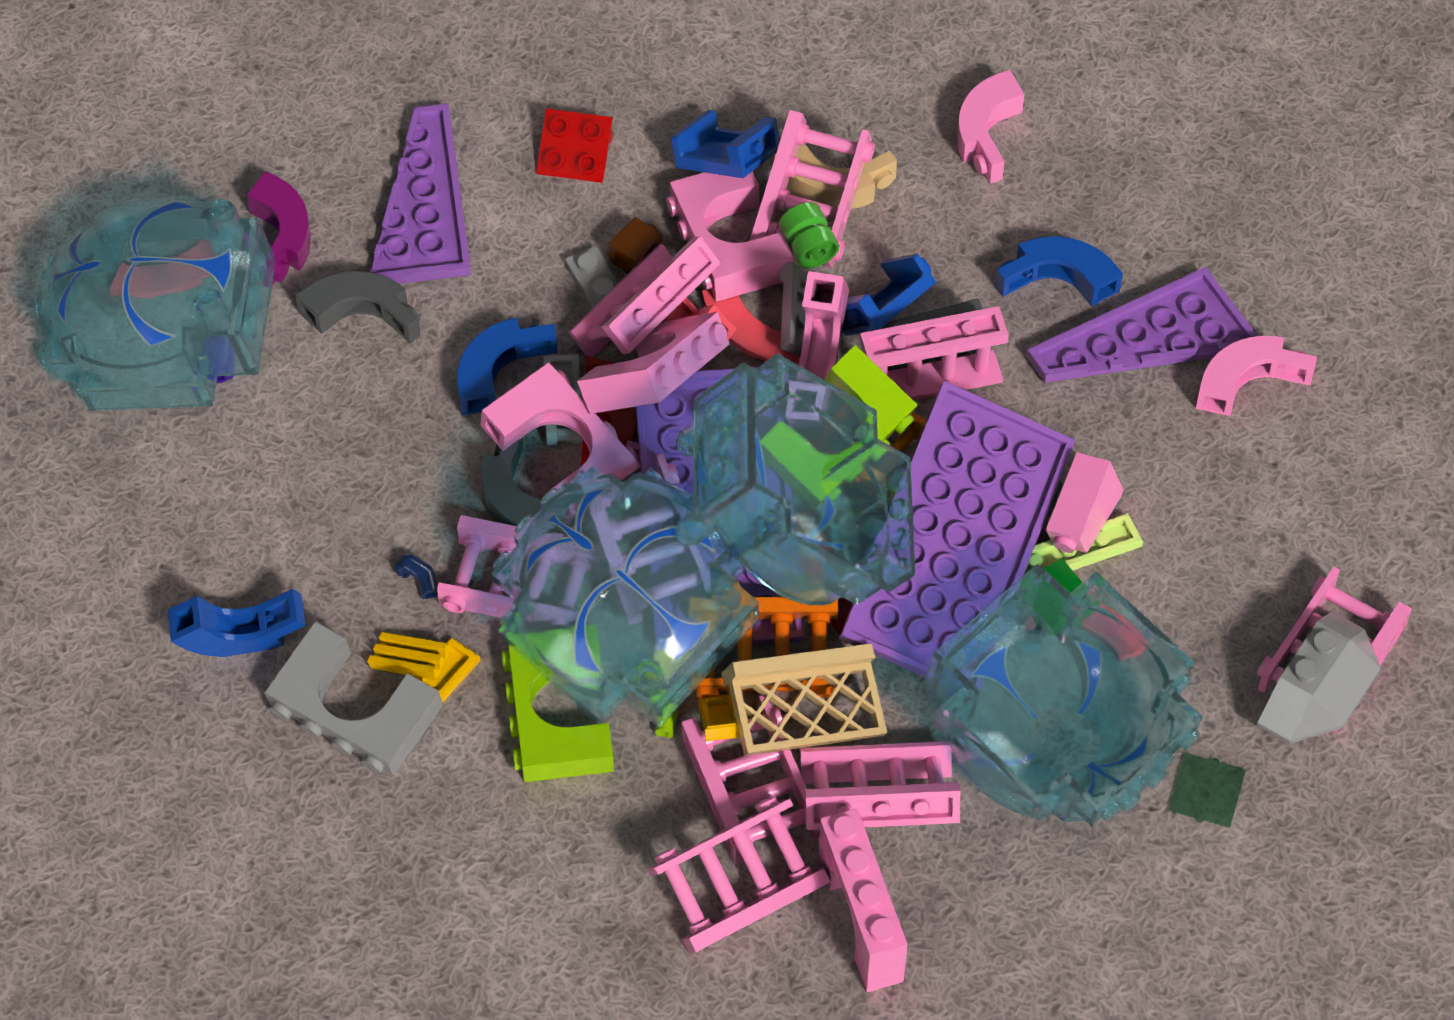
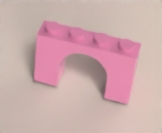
(744, 266)
(824, 318)
(664, 362)
(550, 399)
(853, 866)

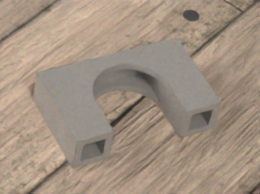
(380, 739)

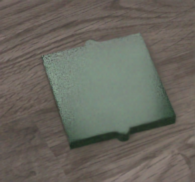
(1207, 790)

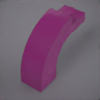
(284, 209)

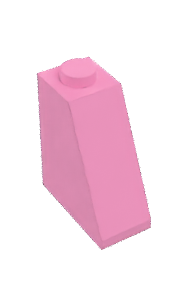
(1084, 503)

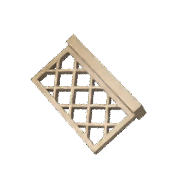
(802, 667)

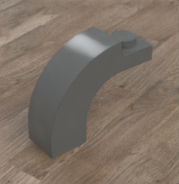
(358, 293)
(501, 495)

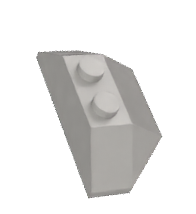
(1321, 681)

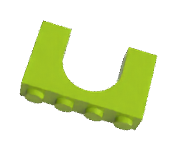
(868, 383)
(545, 748)

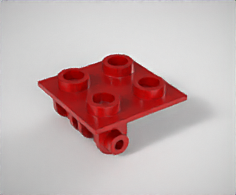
(574, 145)

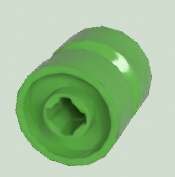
(809, 235)

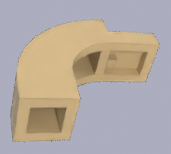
(876, 174)

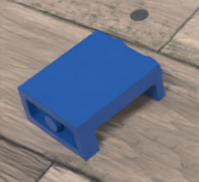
(722, 151)
(908, 280)

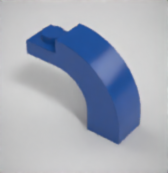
(1065, 260)
(493, 351)
(230, 632)

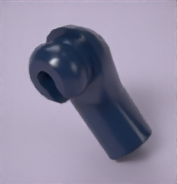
(422, 571)

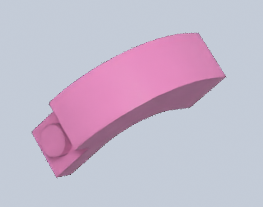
(982, 108)
(1246, 361)

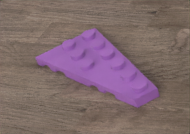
(424, 215)
(1164, 327)

